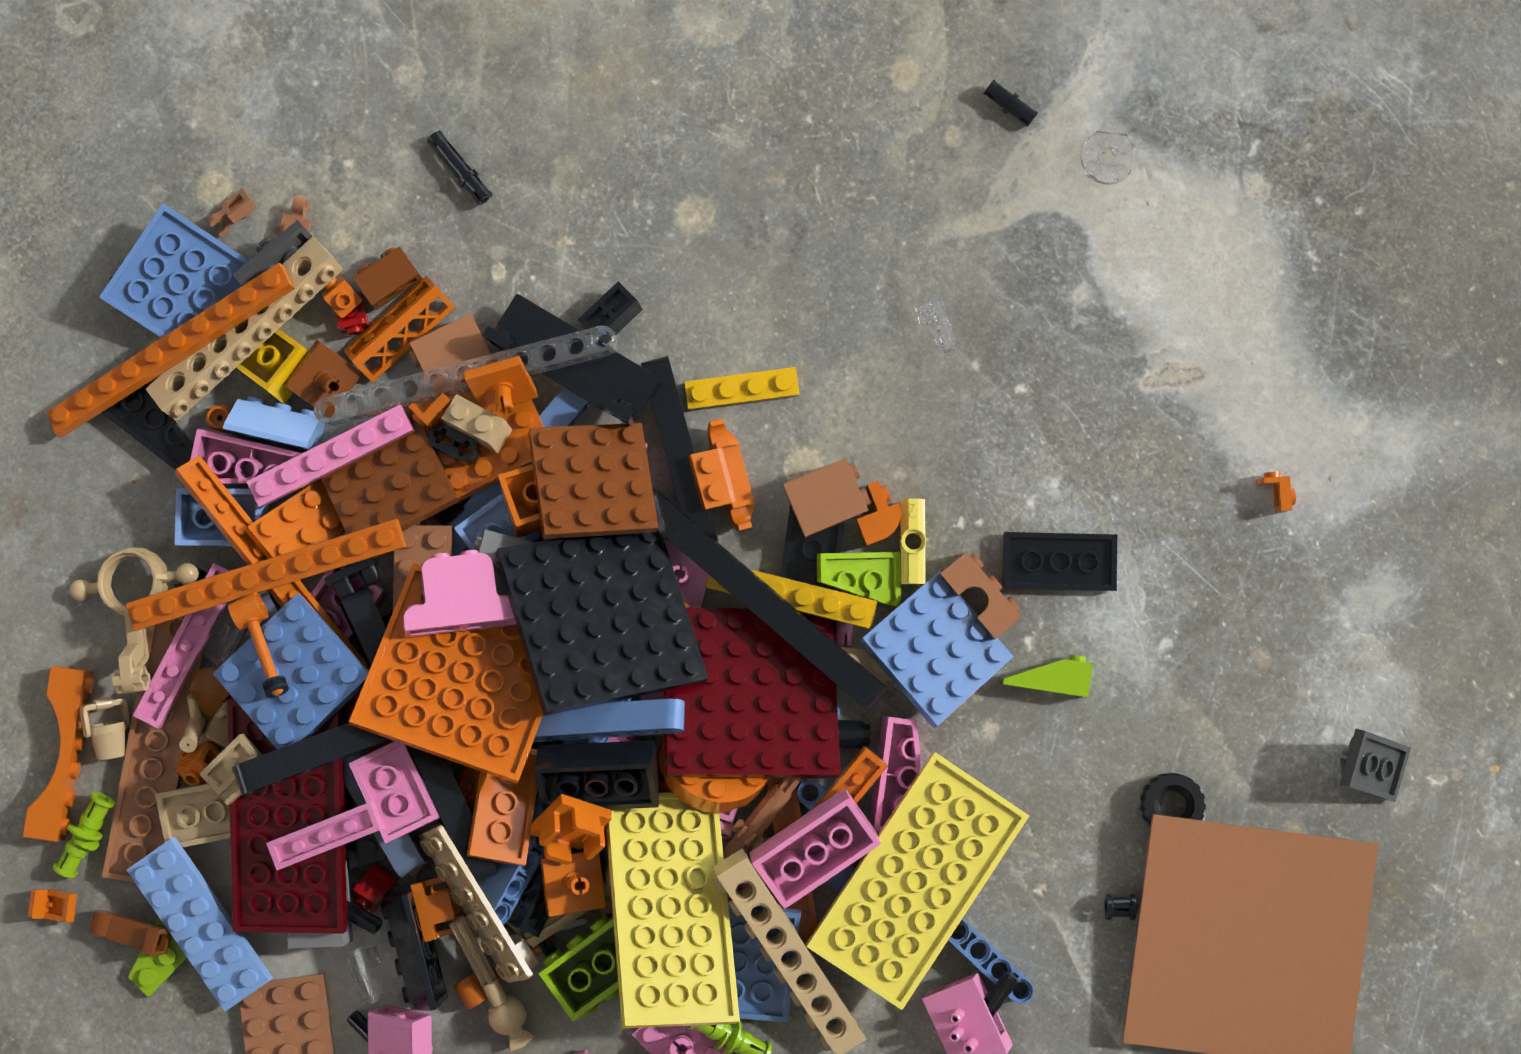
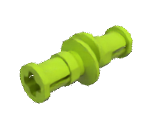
(84, 836)
(733, 1038)

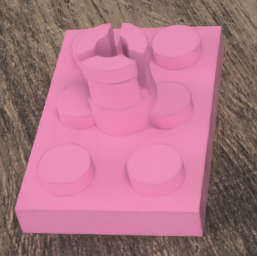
(397, 788)
(675, 1041)

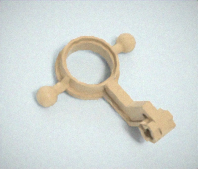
(132, 673)

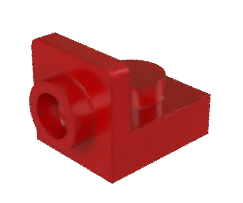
(354, 321)
(372, 888)

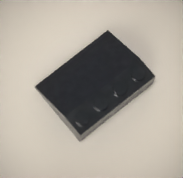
(416, 959)

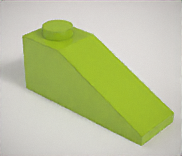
(1060, 676)

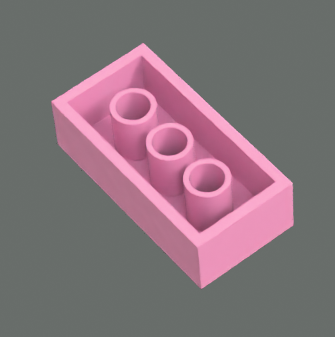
(814, 848)

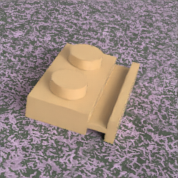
(219, 771)

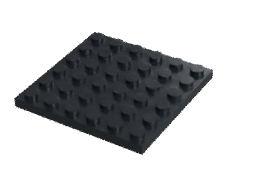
(600, 619)

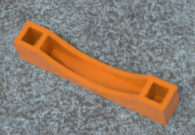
(49, 814)

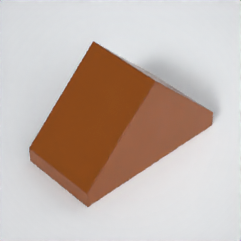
(208, 691)

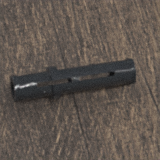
(466, 176)

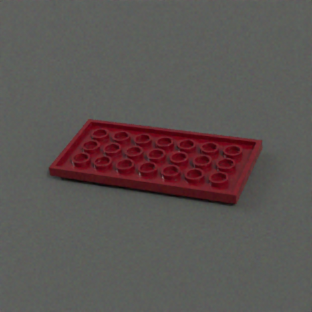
(307, 893)

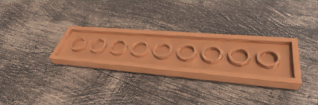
(147, 768)

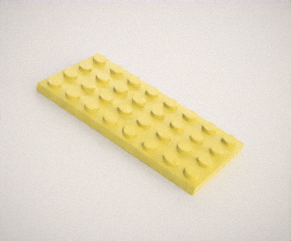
(917, 881)
(670, 917)

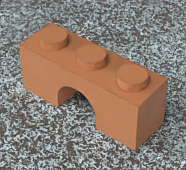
(998, 612)

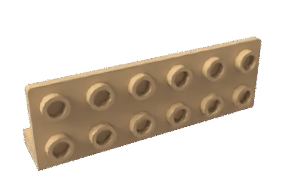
(511, 959)

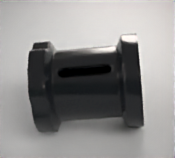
(1120, 906)

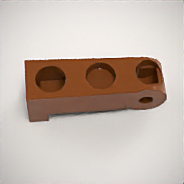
(130, 932)

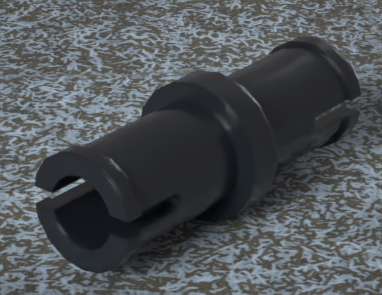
(1010, 103)

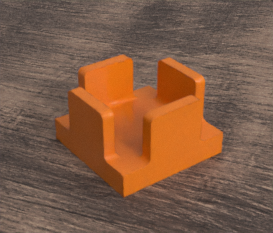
(570, 825)
(434, 908)

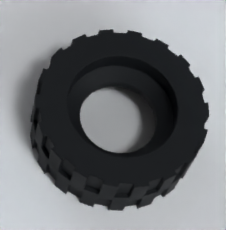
(1172, 781)

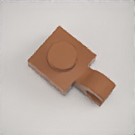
(233, 209)
(299, 211)

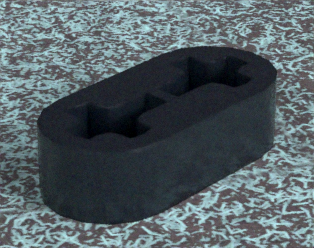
(457, 438)

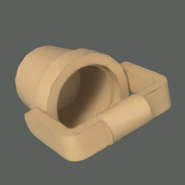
(106, 737)

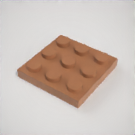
(288, 1017)

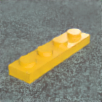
(742, 388)

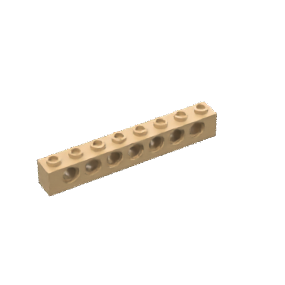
(198, 374)
(739, 869)

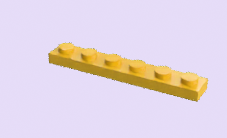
(816, 600)

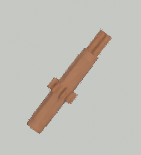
(750, 831)

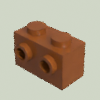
(387, 277)

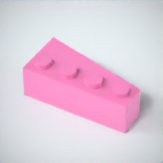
(237, 457)
(901, 752)

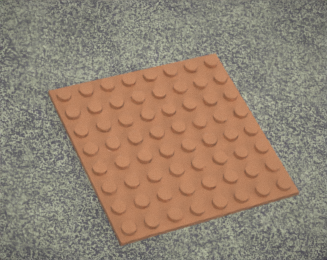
(1248, 940)

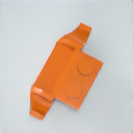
(722, 476)

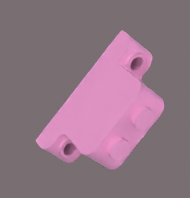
(458, 596)

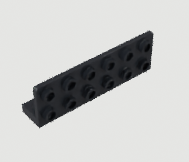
(606, 382)

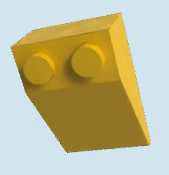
(273, 364)

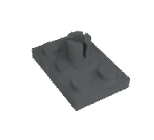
(273, 252)
(1374, 765)

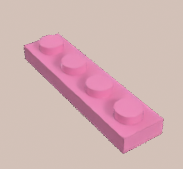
(325, 835)

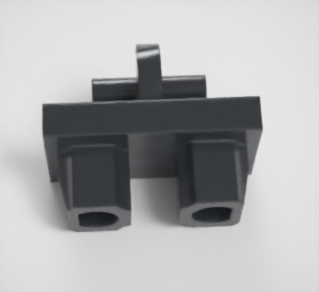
(341, 579)

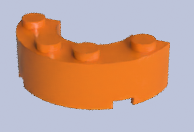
(711, 793)

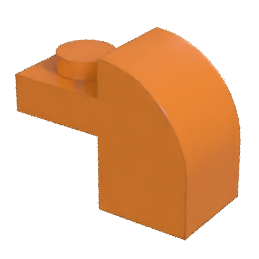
(883, 522)

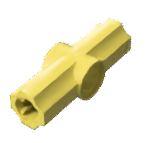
(912, 522)

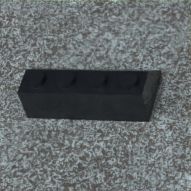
(599, 773)

